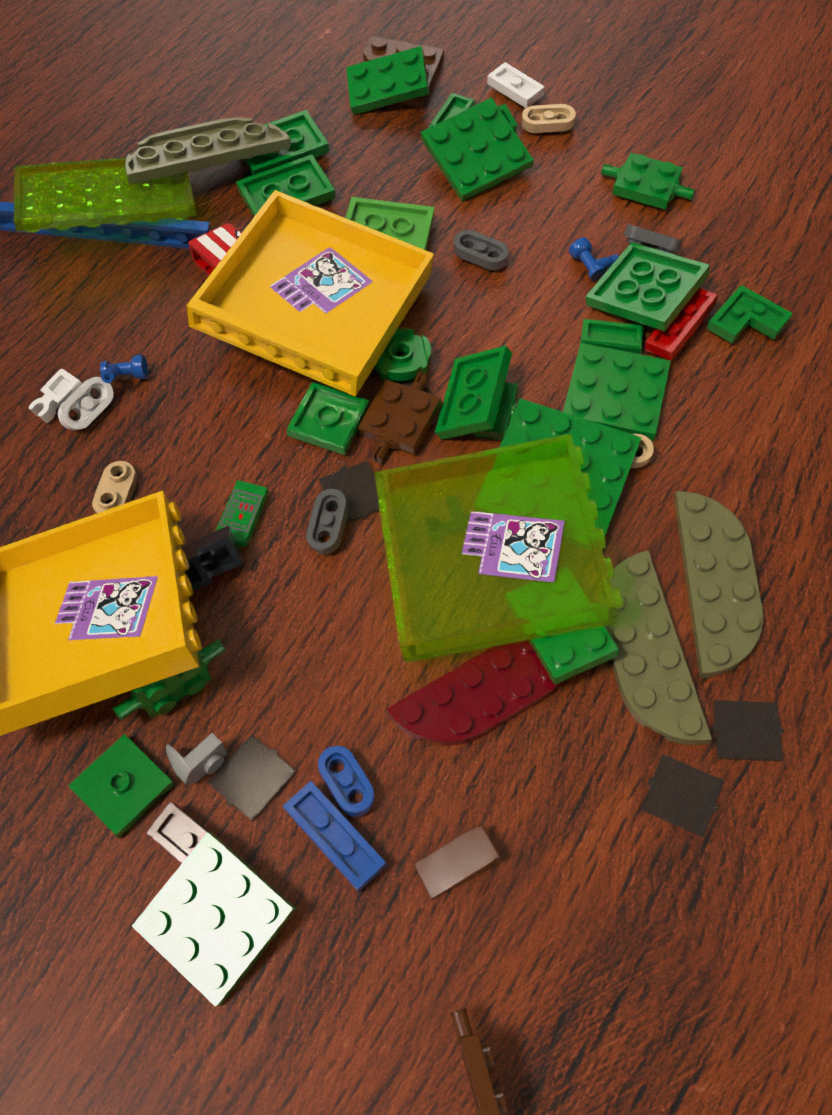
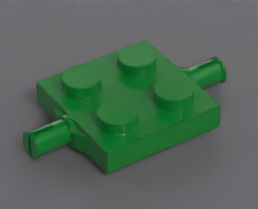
(647, 181)
(162, 695)

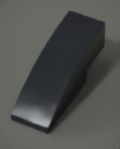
(212, 556)

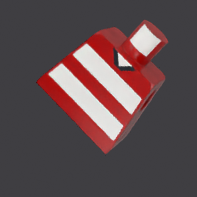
(212, 246)

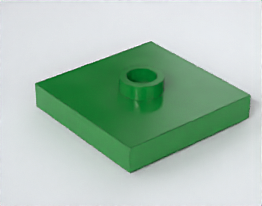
(327, 418)
(121, 785)

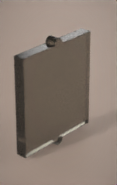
(358, 487)
(747, 730)
(252, 778)
(682, 795)

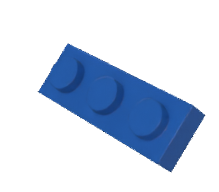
(334, 836)

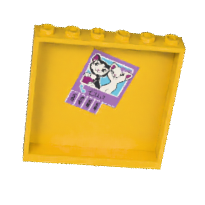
(311, 292)
(94, 611)

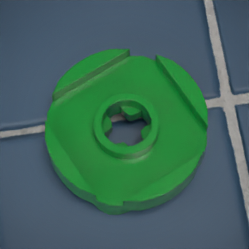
(406, 367)

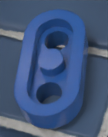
(347, 782)

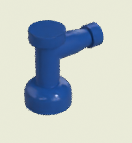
(582, 249)
(137, 367)

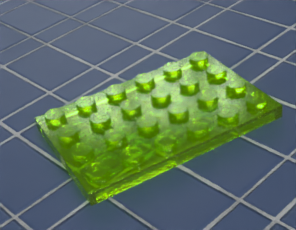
(94, 195)

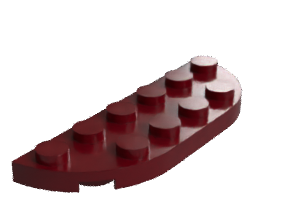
(475, 696)

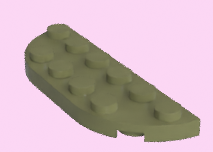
(202, 147)
(718, 582)
(650, 658)

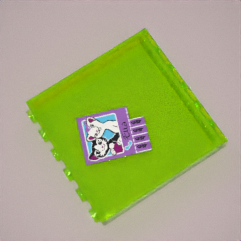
(494, 549)

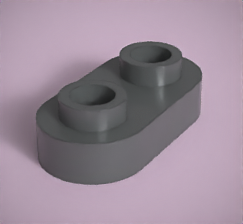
(662, 242)
(481, 250)
(327, 523)

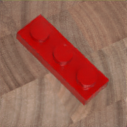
(670, 342)

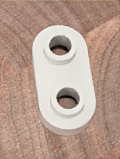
(84, 404)

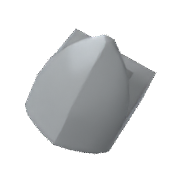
(200, 761)

